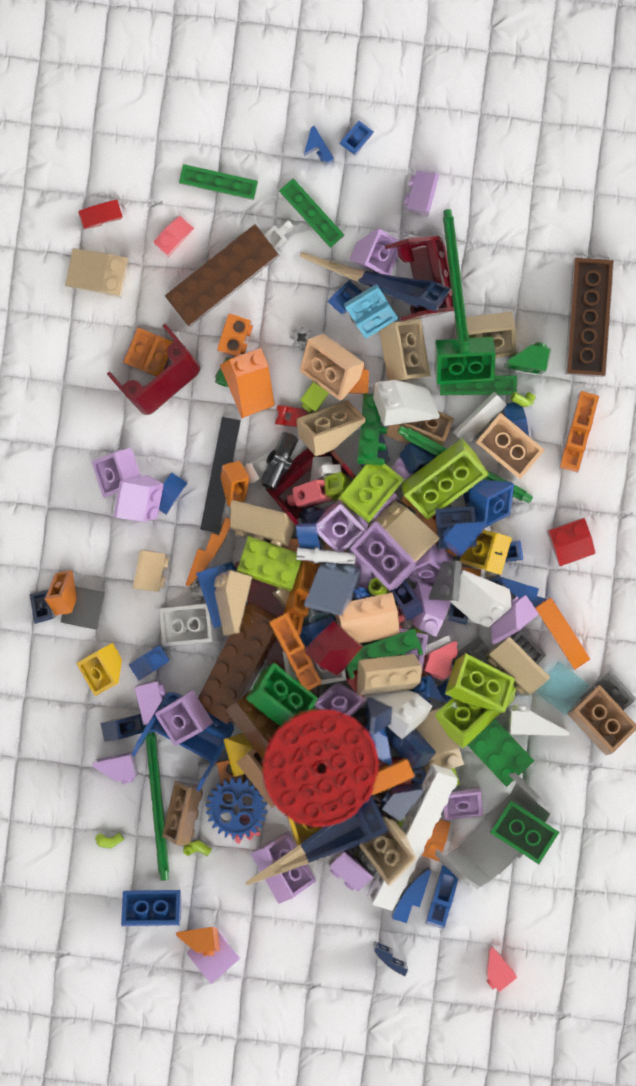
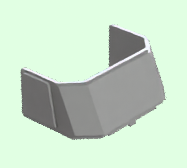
(483, 854)

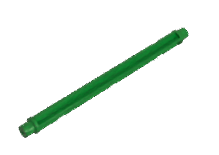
(456, 282)
(437, 449)
(157, 806)

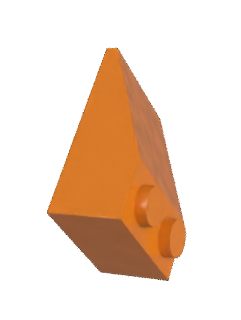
(249, 382)

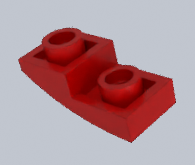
(101, 213)

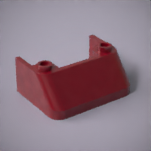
(427, 262)
(166, 384)
(299, 474)

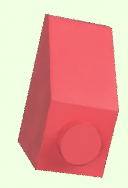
(173, 236)
(498, 971)

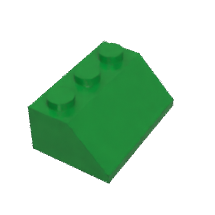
(531, 360)

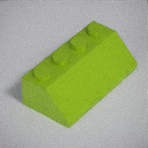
(444, 479)
(465, 721)

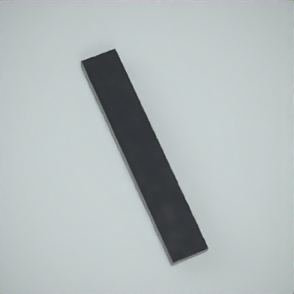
(223, 454)

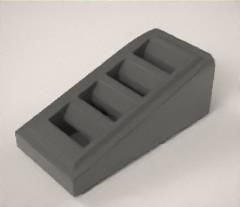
(524, 636)

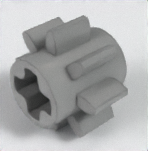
(302, 332)
(196, 593)

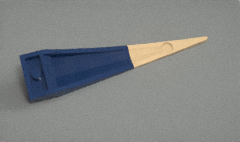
(412, 291)
(331, 840)

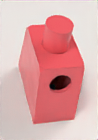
(309, 494)

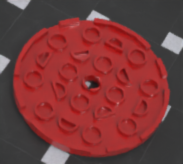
(297, 750)

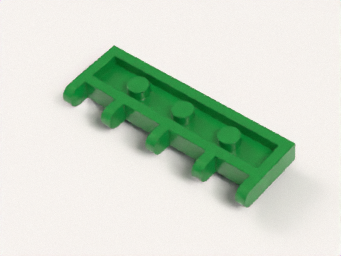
(369, 434)
(388, 647)

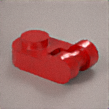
(295, 413)

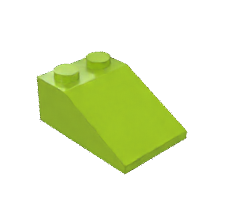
(479, 684)

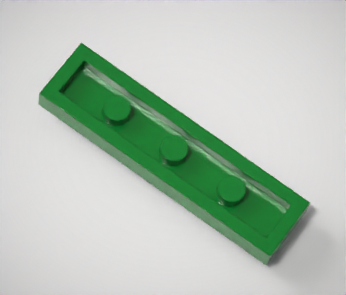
(218, 182)
(311, 213)
(501, 386)

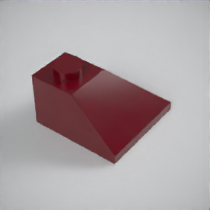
(333, 649)

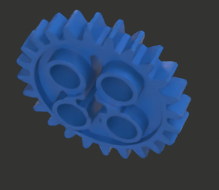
(235, 825)

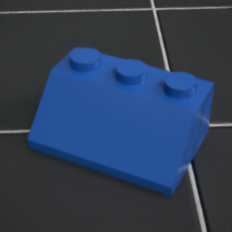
(206, 580)
(151, 908)

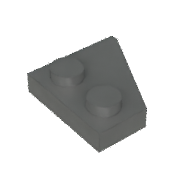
(447, 582)

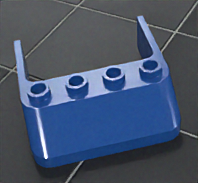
(206, 743)

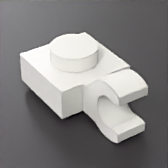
(276, 236)

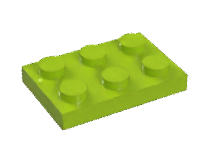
(371, 490)
(269, 563)

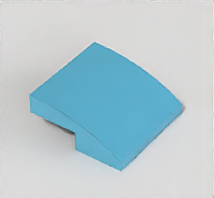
(371, 311)

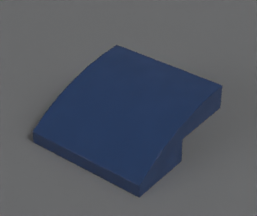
(451, 516)
(386, 955)

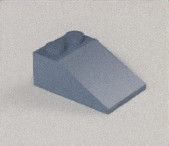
(333, 587)

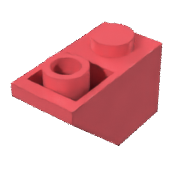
(438, 661)

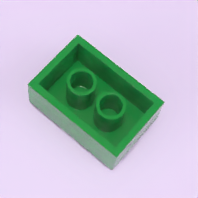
(454, 367)
(280, 695)
(500, 752)
(524, 832)

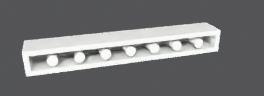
(418, 829)

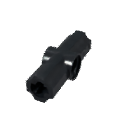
(279, 461)

